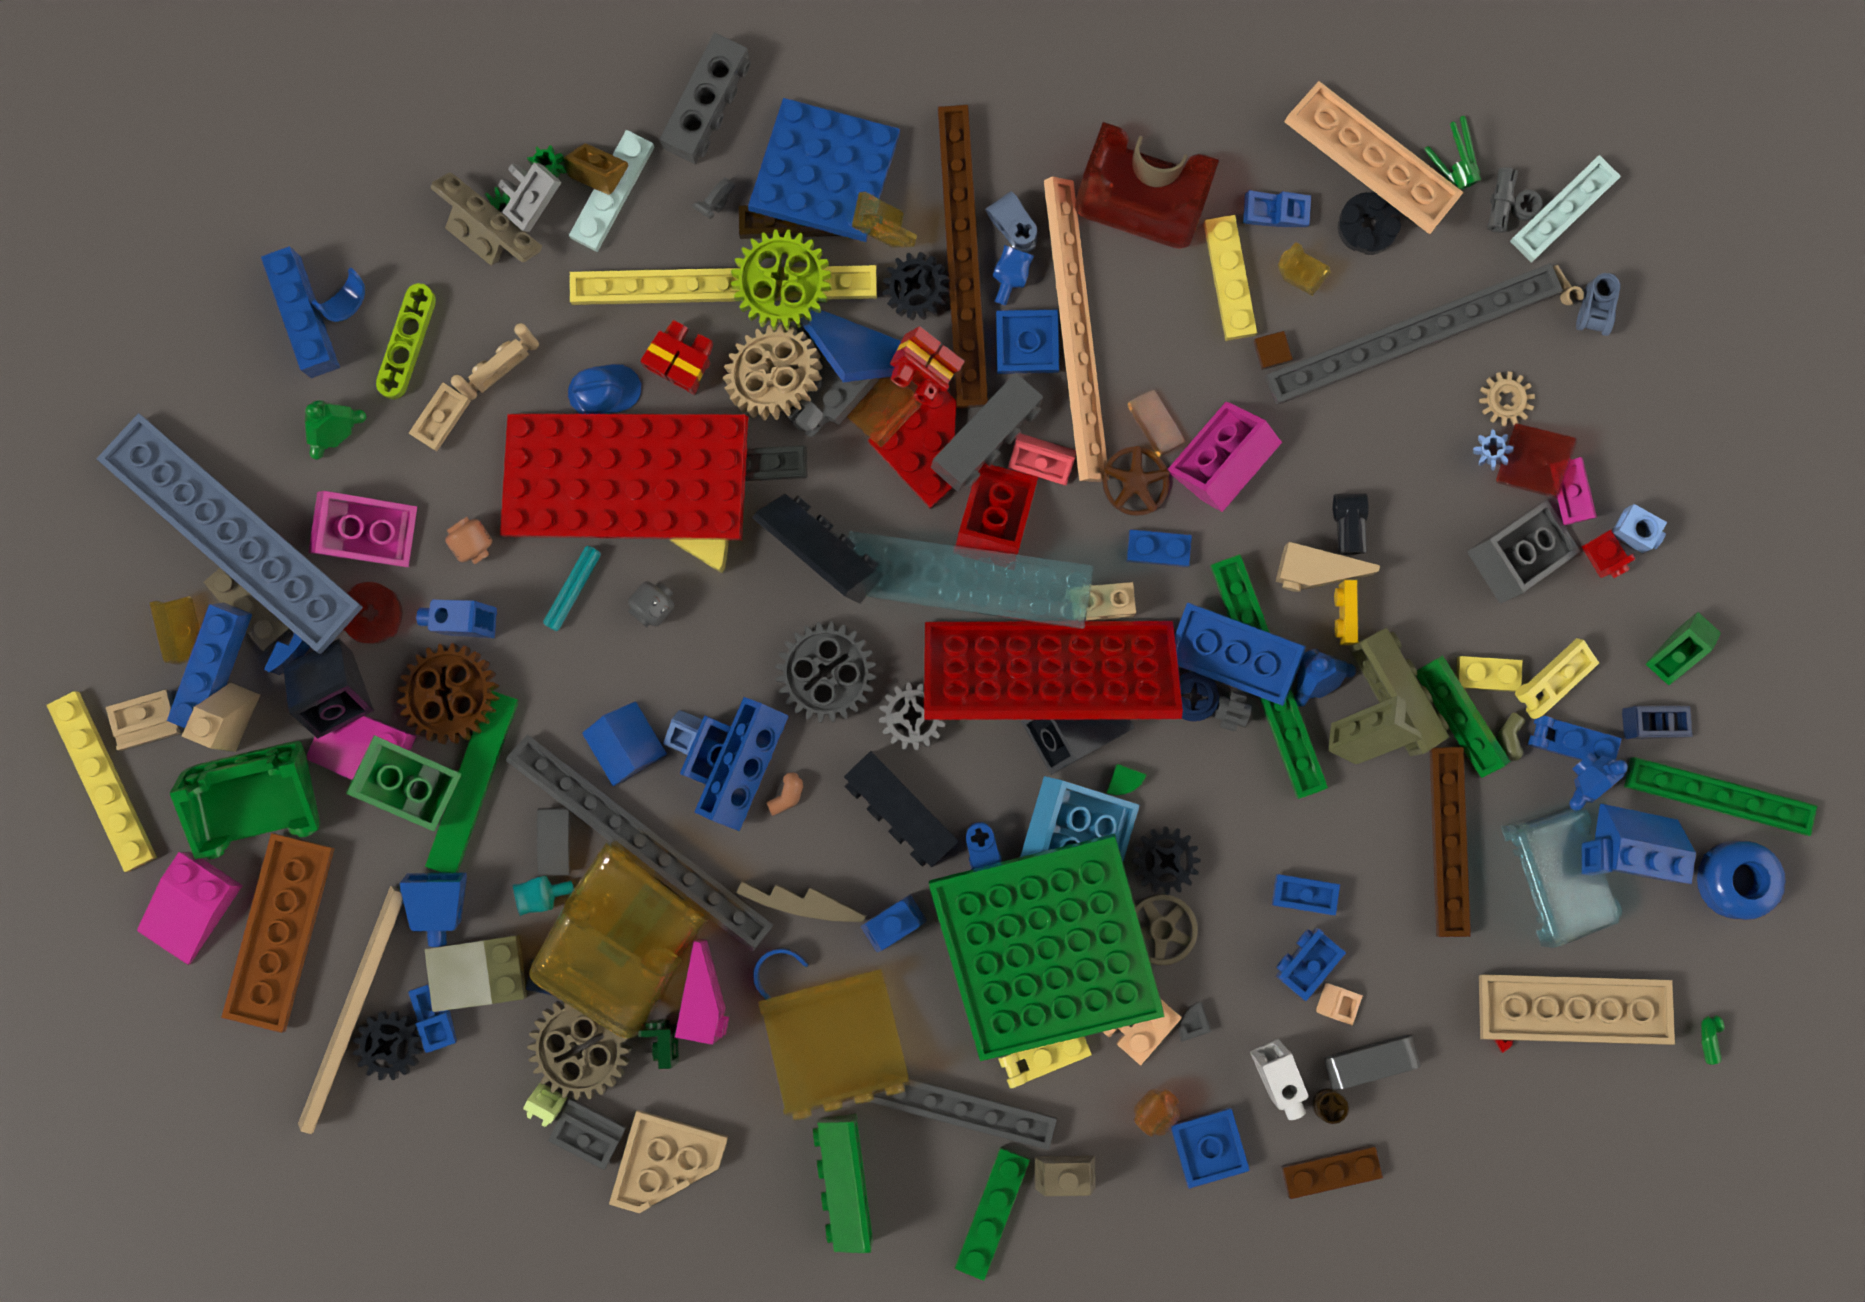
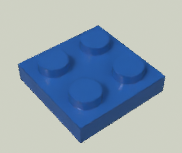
(1027, 341)
(1209, 1147)

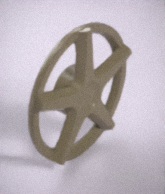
(1163, 928)

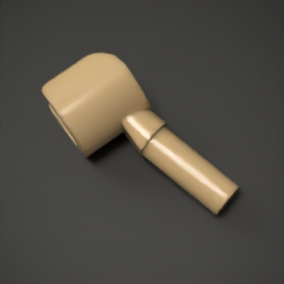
(1567, 288)

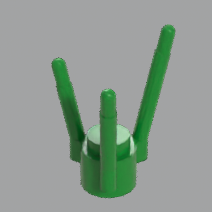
(1466, 171)

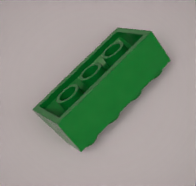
(845, 1184)

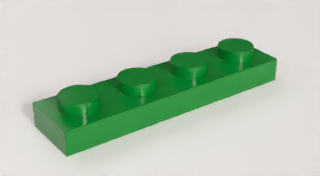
(1462, 717)
(992, 1213)

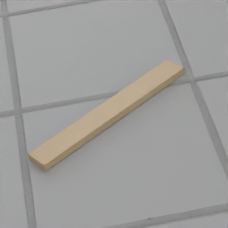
(351, 1011)

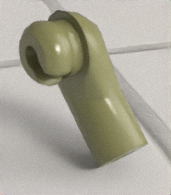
(1508, 737)

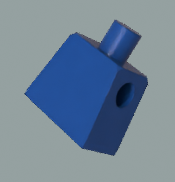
(459, 618)
(434, 903)
(893, 923)

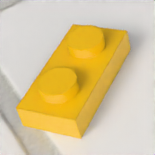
(1346, 599)

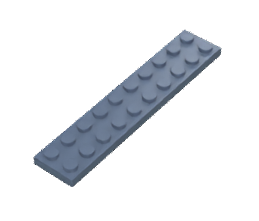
(230, 533)

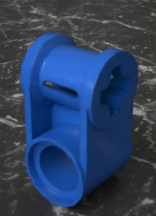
(982, 854)

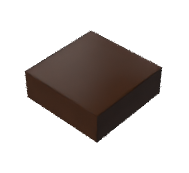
(1273, 350)

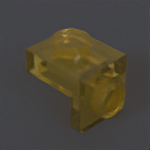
(1302, 269)

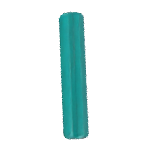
(572, 588)

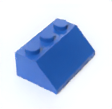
(1647, 844)

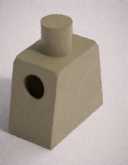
(1065, 1175)

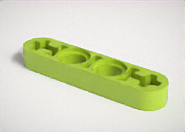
(410, 342)

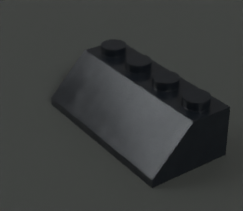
(820, 547)

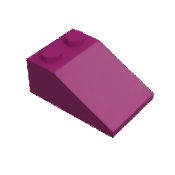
(362, 529)
(345, 747)
(187, 906)
(702, 1002)

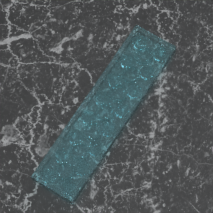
(978, 580)

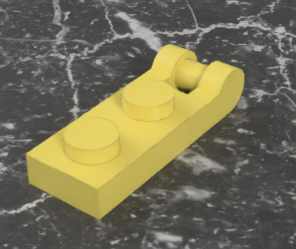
(1557, 678)
(1043, 1060)

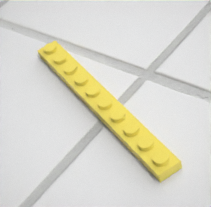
(702, 285)

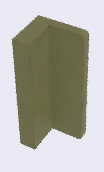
(1372, 732)

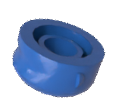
(1716, 880)

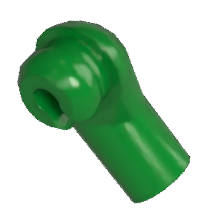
(1709, 1039)

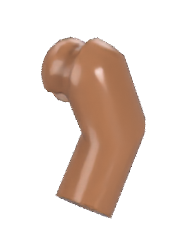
(790, 794)

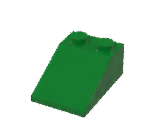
(403, 783)

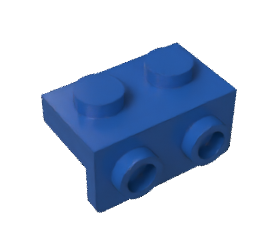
(1309, 963)

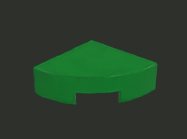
(1124, 780)

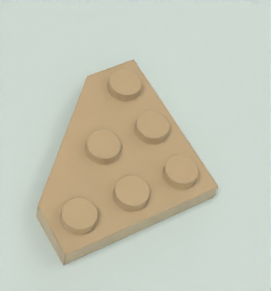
(662, 1160)

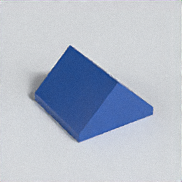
(624, 742)
(705, 750)

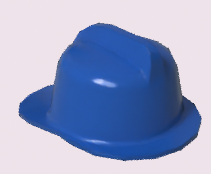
(604, 389)

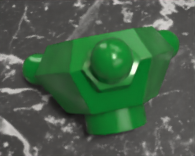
(329, 425)

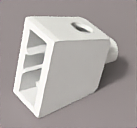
(1281, 1078)

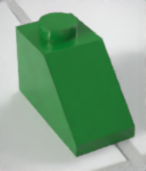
(1684, 648)

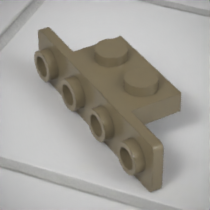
(481, 224)

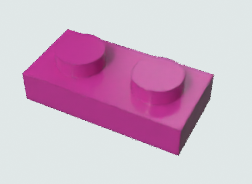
(1575, 495)

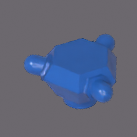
(1320, 675)
(1595, 778)

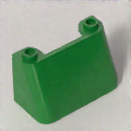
(245, 798)

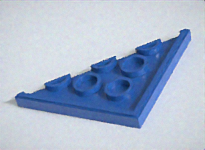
(851, 348)

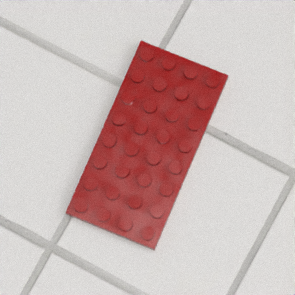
(625, 476)
(1051, 671)

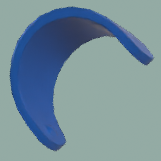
(346, 301)
(757, 968)

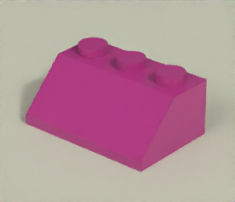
(1225, 455)

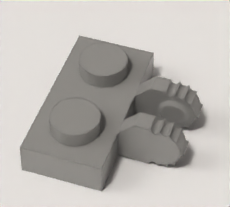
(531, 196)

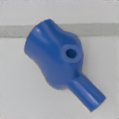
(1011, 272)

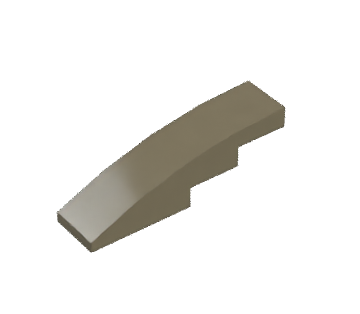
(813, 905)

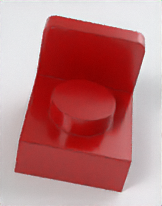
(1607, 555)

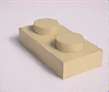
(439, 417)

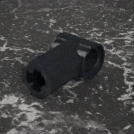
(1350, 513)

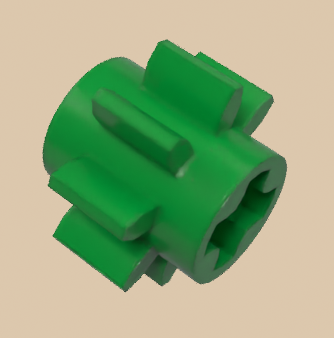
(544, 156)

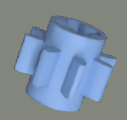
(1486, 456)

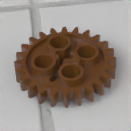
(474, 687)

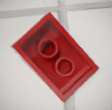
(997, 510)

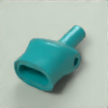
(539, 894)

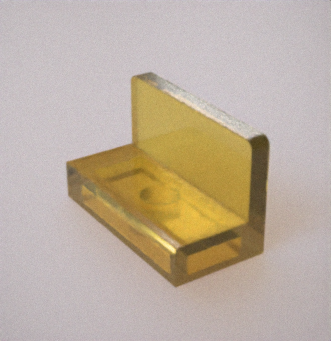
(881, 222)
(175, 628)

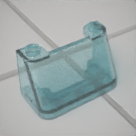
(1551, 858)

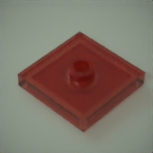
(1537, 460)

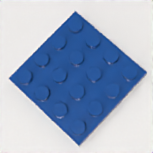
(819, 167)

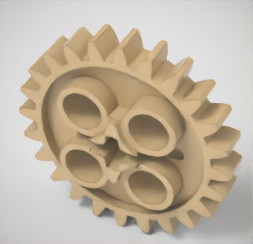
(773, 372)

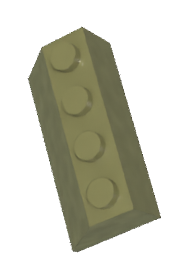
(1394, 676)

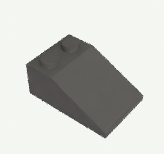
(1523, 552)

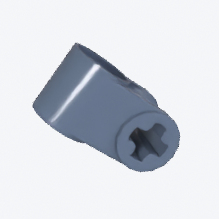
(1010, 219)
(1599, 311)

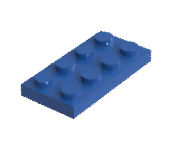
(1237, 653)

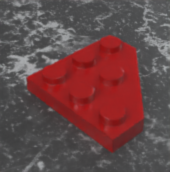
(918, 443)

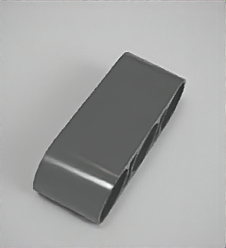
(1372, 1062)

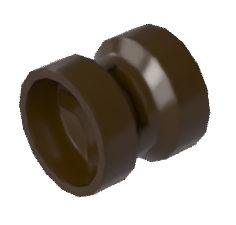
(1335, 1108)

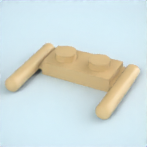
(488, 372)

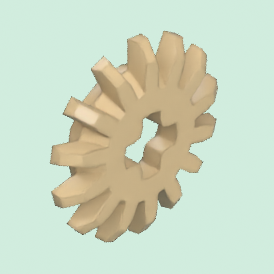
(1519, 400)

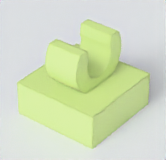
(544, 1104)

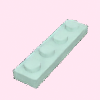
(1565, 208)
(603, 209)

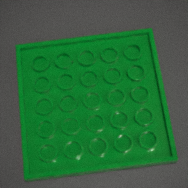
(1047, 947)

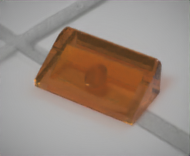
(1156, 423)

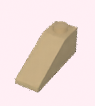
(1312, 568)

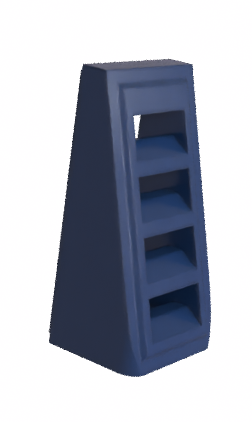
(1637, 724)

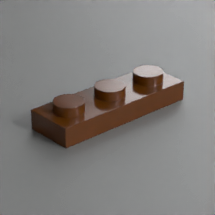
(1332, 1172)

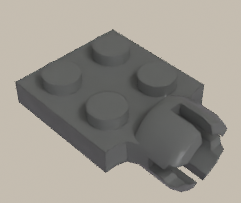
(830, 402)

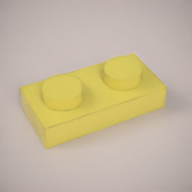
(1489, 673)

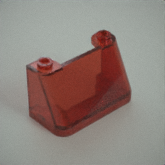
(1120, 200)

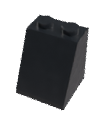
(326, 689)
(1069, 740)

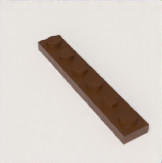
(1449, 842)

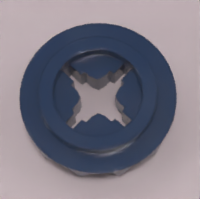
(1205, 687)

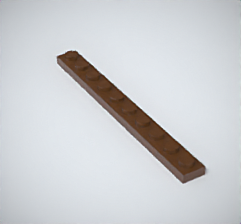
(962, 255)

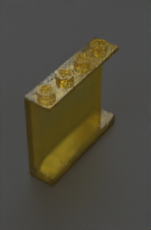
(835, 1044)

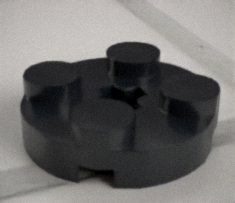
(1363, 239)

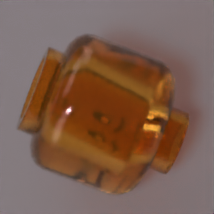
(1156, 1112)

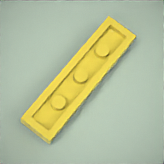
(1230, 277)

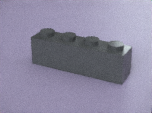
(986, 432)

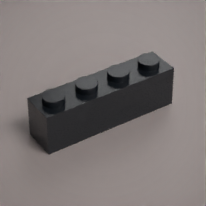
(901, 809)

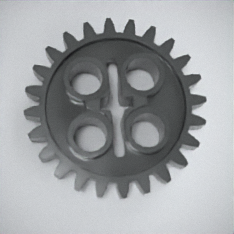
(808, 650)

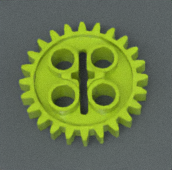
(808, 283)

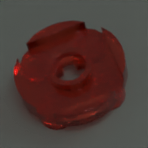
(385, 623)

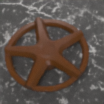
(1136, 481)

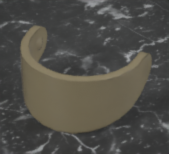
(1154, 176)

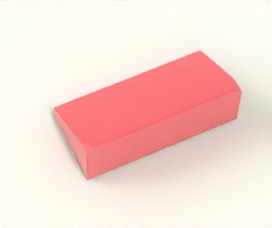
(1042, 459)

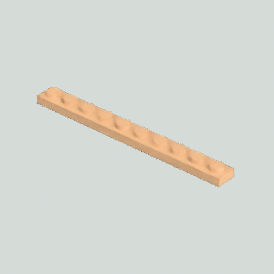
(1076, 329)

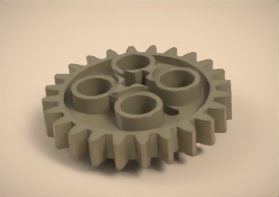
(593, 1072)

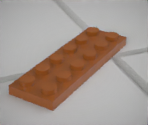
(278, 933)

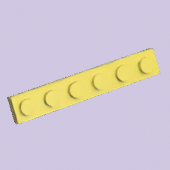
(101, 781)

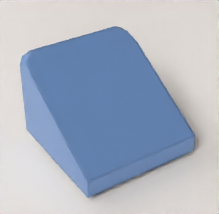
(682, 731)

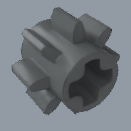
(1233, 711)

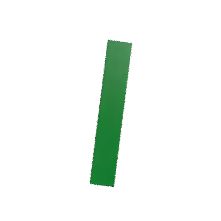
(471, 788)
(1720, 796)

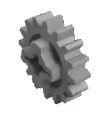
(897, 718)

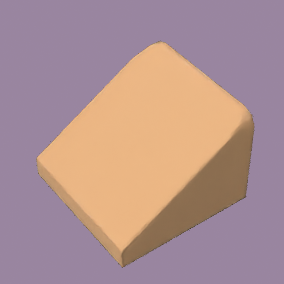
(1339, 1003)

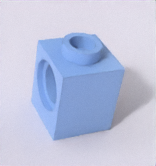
(1626, 529)

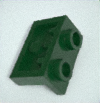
(667, 1045)

